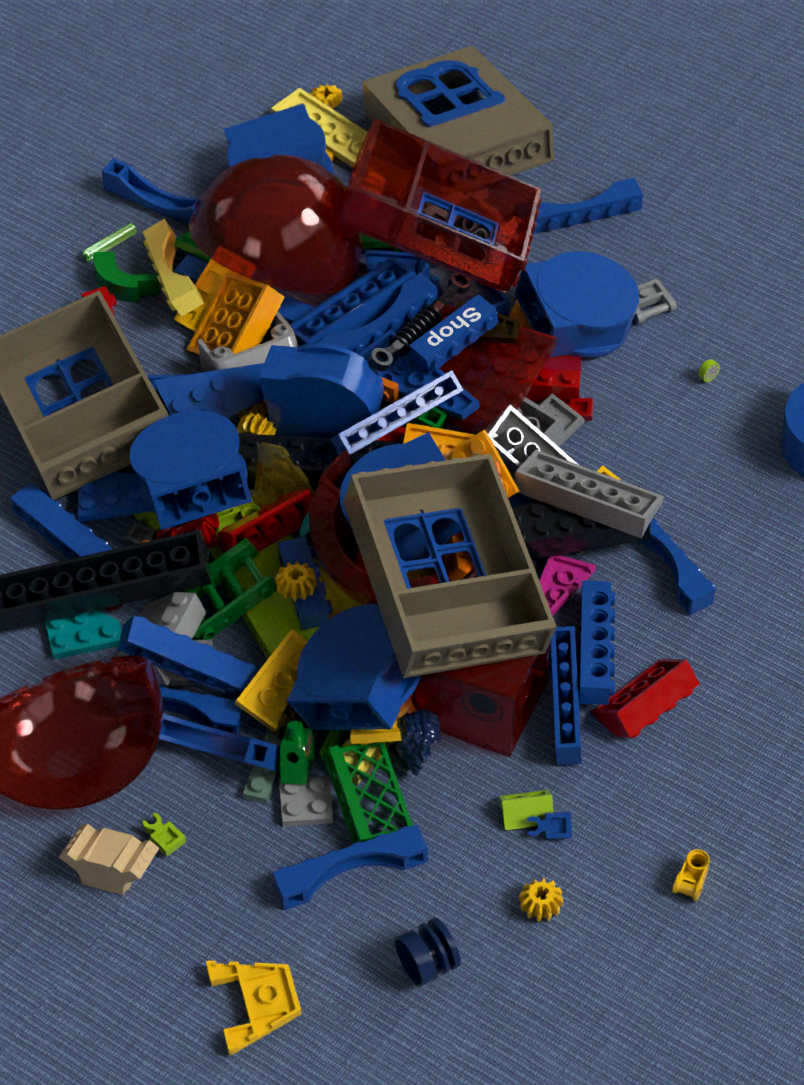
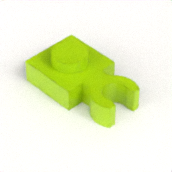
(165, 836)

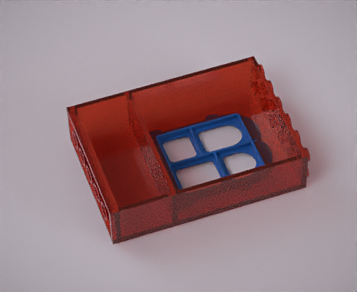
(402, 172)

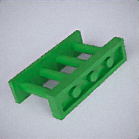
(224, 569)

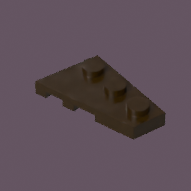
(504, 332)

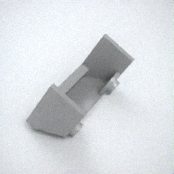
(224, 358)

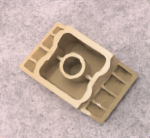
(108, 858)

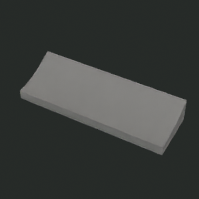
(587, 493)

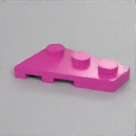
(562, 579)

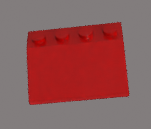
(557, 377)

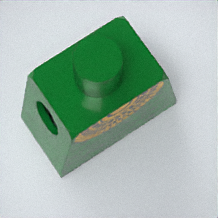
(296, 745)

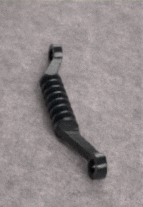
(418, 326)

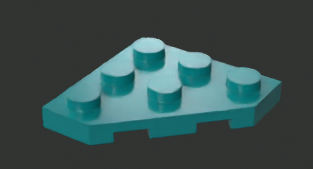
(82, 634)

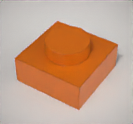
(391, 391)

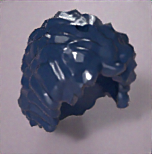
(417, 734)

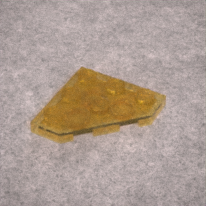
(276, 475)

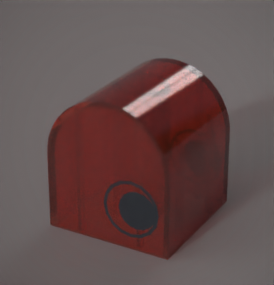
(485, 701)

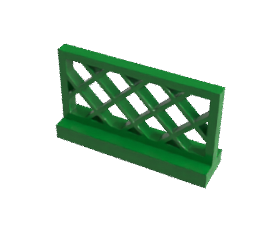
(347, 791)

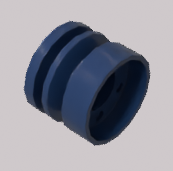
(427, 952)

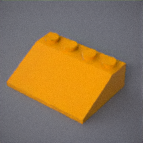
(237, 315)

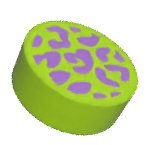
(709, 370)

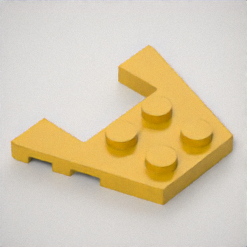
(267, 996)

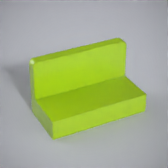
(520, 806)

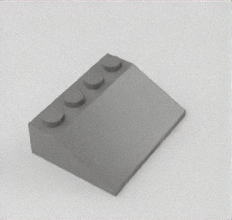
(180, 613)

